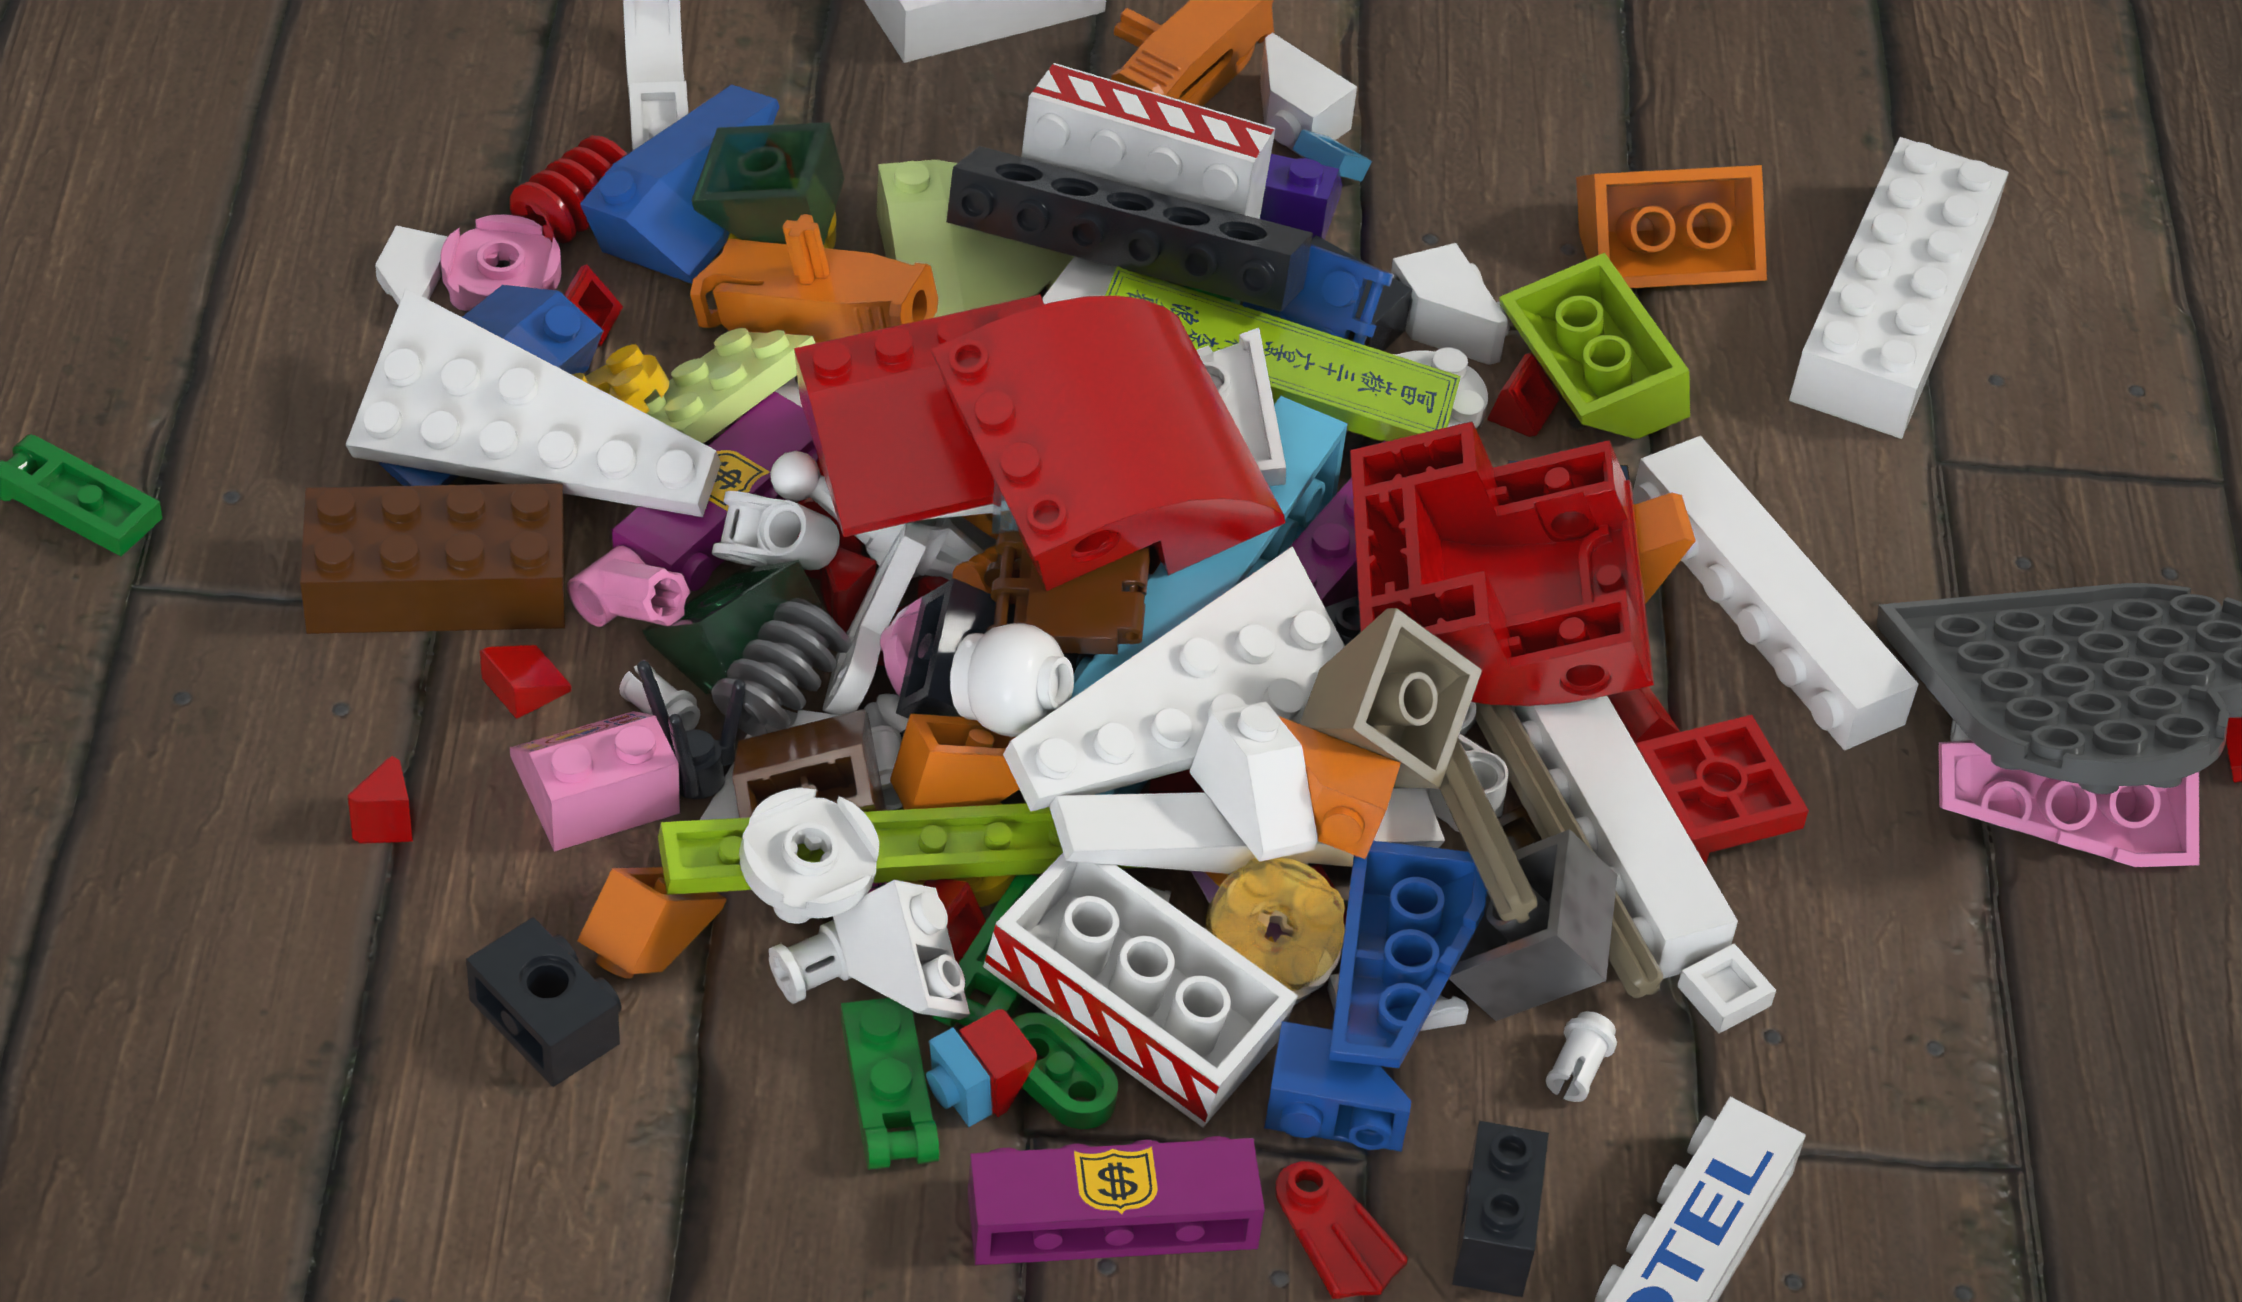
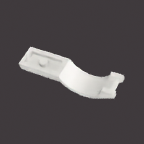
(654, 67)

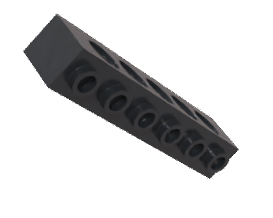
(1129, 228)

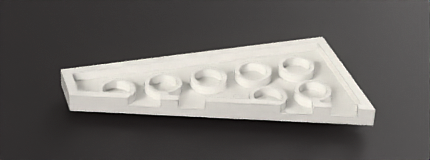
(1152, 710)

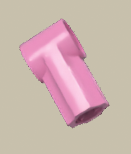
(627, 588)

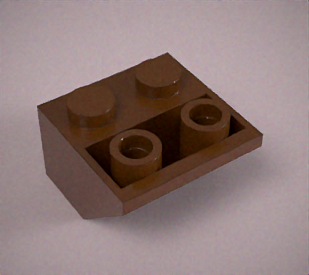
(821, 755)

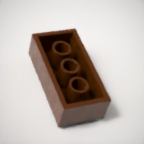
(433, 558)

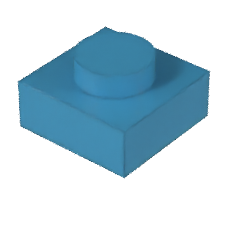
(1332, 154)
(959, 1078)

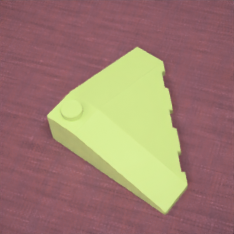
(966, 264)

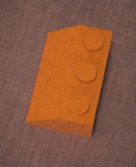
(1676, 224)

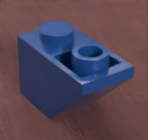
(1333, 1097)

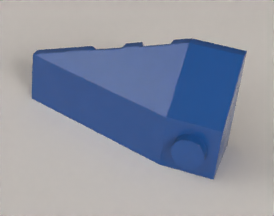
(645, 198)
(538, 323)
(1401, 941)

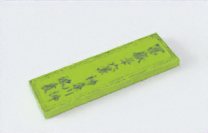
(1346, 380)

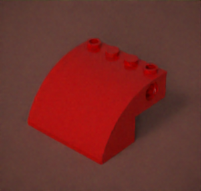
(1106, 436)
(1507, 563)

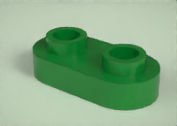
(1066, 1073)

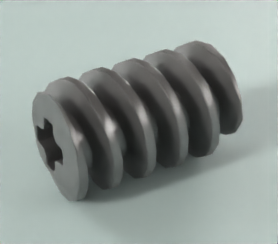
(780, 663)

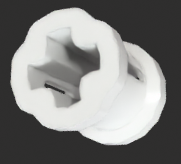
(808, 963)

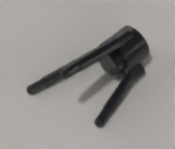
(696, 751)

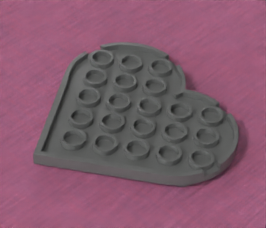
(2082, 678)

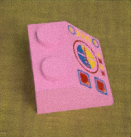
(600, 778)

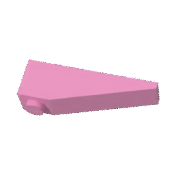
(2128, 826)

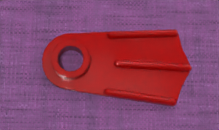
(1338, 1233)

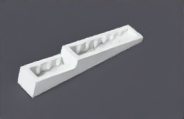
(1193, 835)

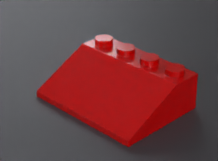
(889, 425)

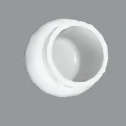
(1010, 678)

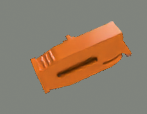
(1194, 48)
(810, 287)

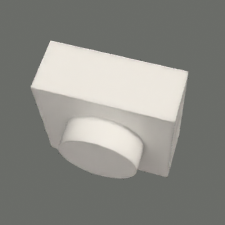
(1726, 988)

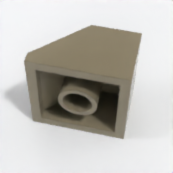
(1396, 696)

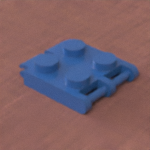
(1333, 296)

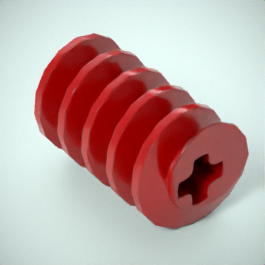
(555, 193)

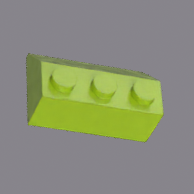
(1602, 349)

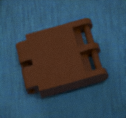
(1082, 614)

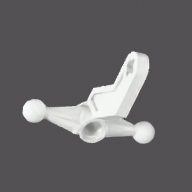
(900, 551)

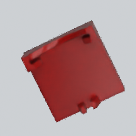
(1725, 784)

